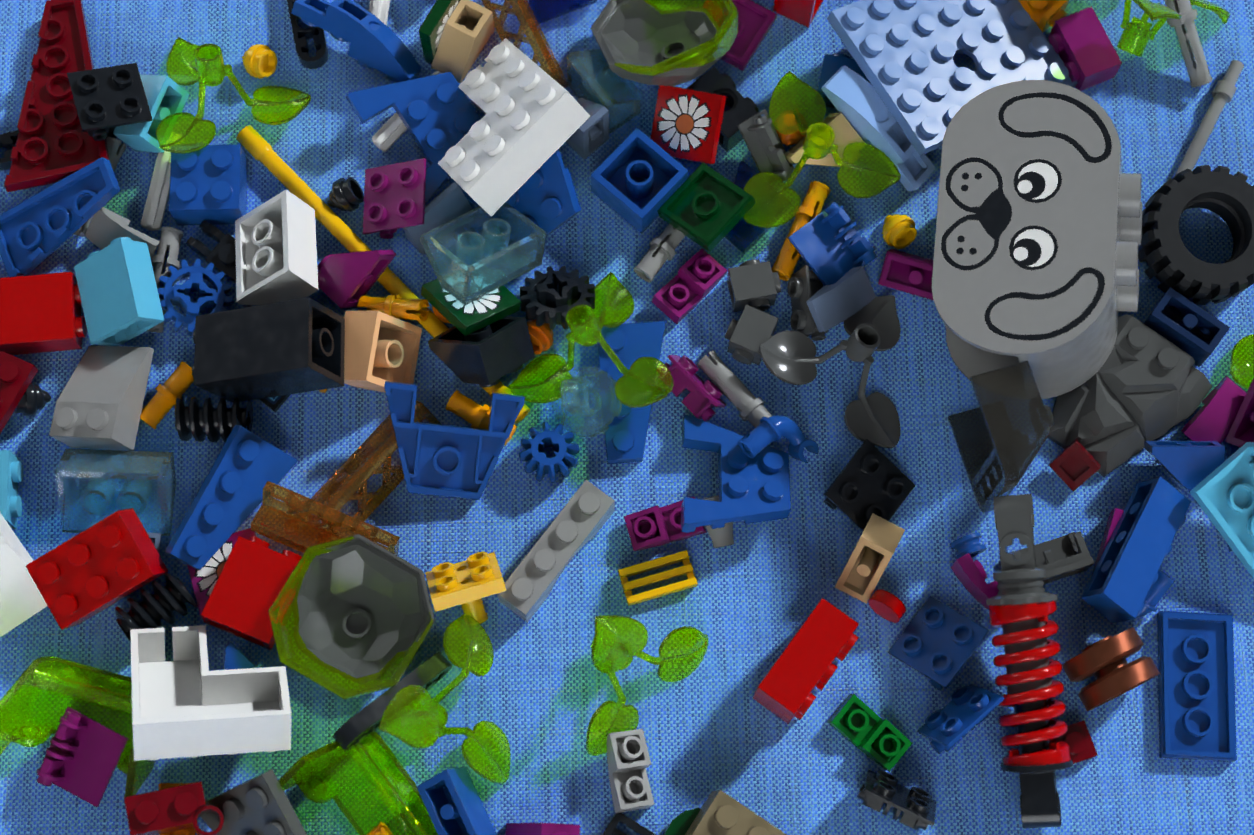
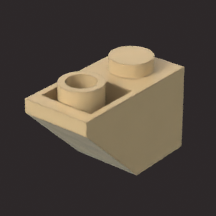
(463, 39)

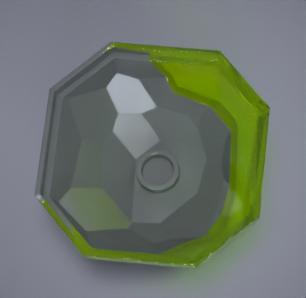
(665, 38)
(351, 616)

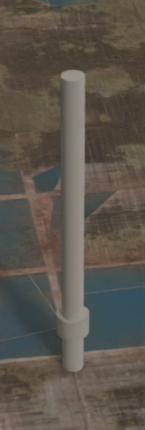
(1221, 95)

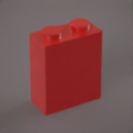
(40, 314)
(248, 589)

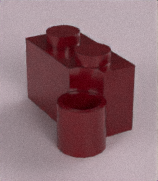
(169, 810)

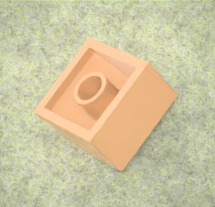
(379, 350)

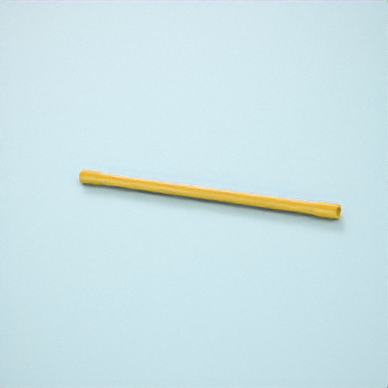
(263, 152)

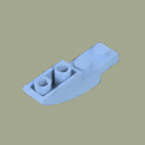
(874, 122)

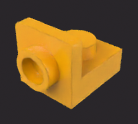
(1045, 11)

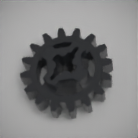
(554, 294)

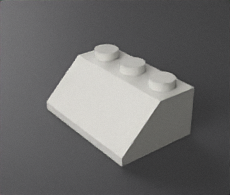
(276, 252)

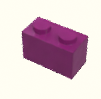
(1084, 48)

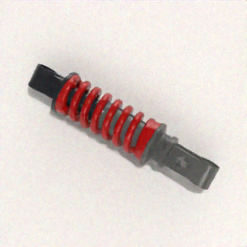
(1023, 614)

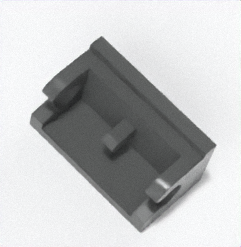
(1061, 556)

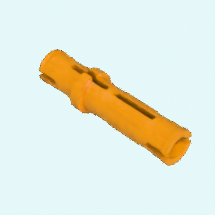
(810, 208)

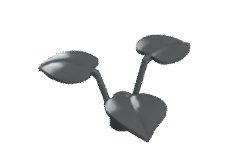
(871, 329)

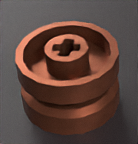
(1108, 665)

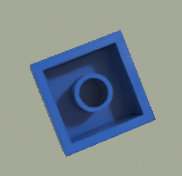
(638, 179)
(209, 185)

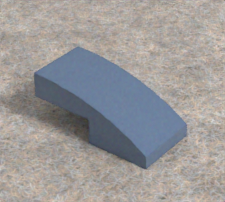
(841, 300)

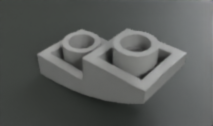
(109, 225)
(627, 770)

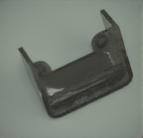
(1003, 433)

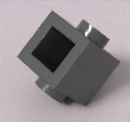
(753, 285)
(748, 333)

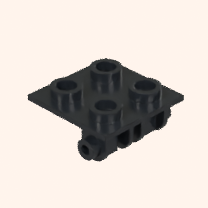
(109, 98)
(868, 486)
(914, 803)

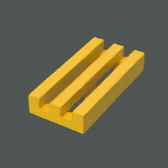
(687, 569)

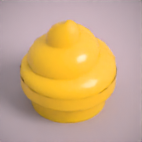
(259, 61)
(899, 231)

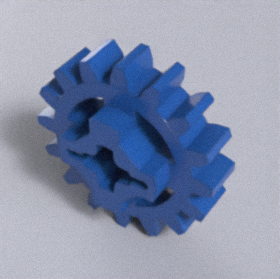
(180, 294)

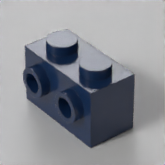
(1186, 325)

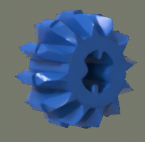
(536, 456)

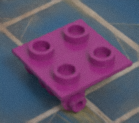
(394, 197)
(81, 757)

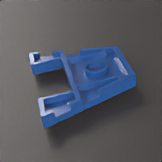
(431, 110)
(546, 196)
(446, 457)
(747, 486)

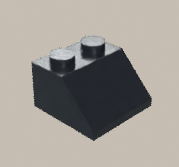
(487, 352)

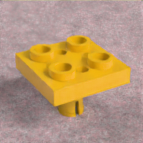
(466, 584)

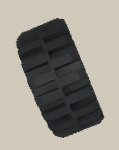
(1167, 255)

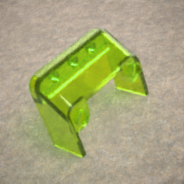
(51, 685)
(365, 785)

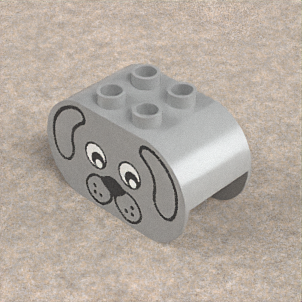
(1035, 234)

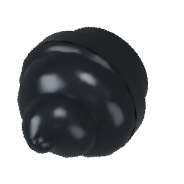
(345, 194)
(32, 400)

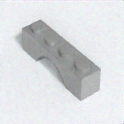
(548, 558)

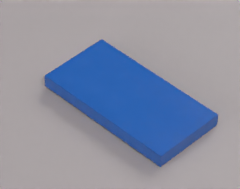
(1196, 686)

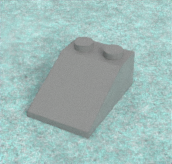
(103, 399)

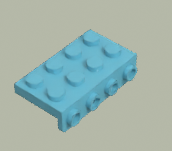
(1229, 502)

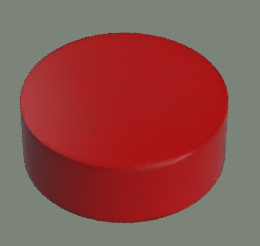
(887, 605)

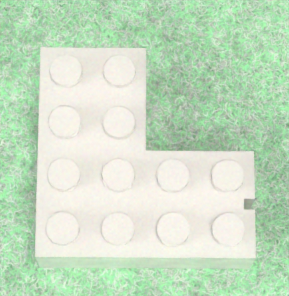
(522, 126)
(202, 712)

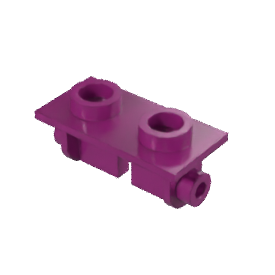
(702, 394)

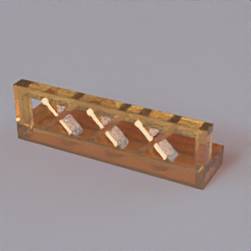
(533, 32)
(363, 464)
(297, 528)

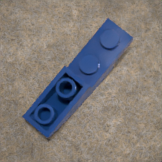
(371, 40)

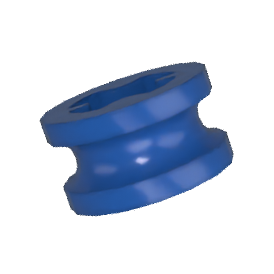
(968, 544)

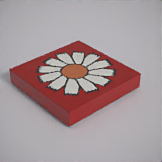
(688, 123)

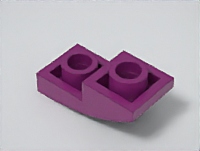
(689, 286)
(1217, 414)
(657, 526)
(973, 578)

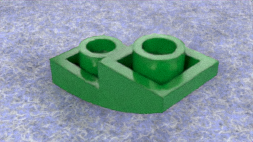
(869, 732)

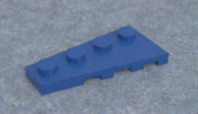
(51, 216)
(628, 431)
(228, 495)

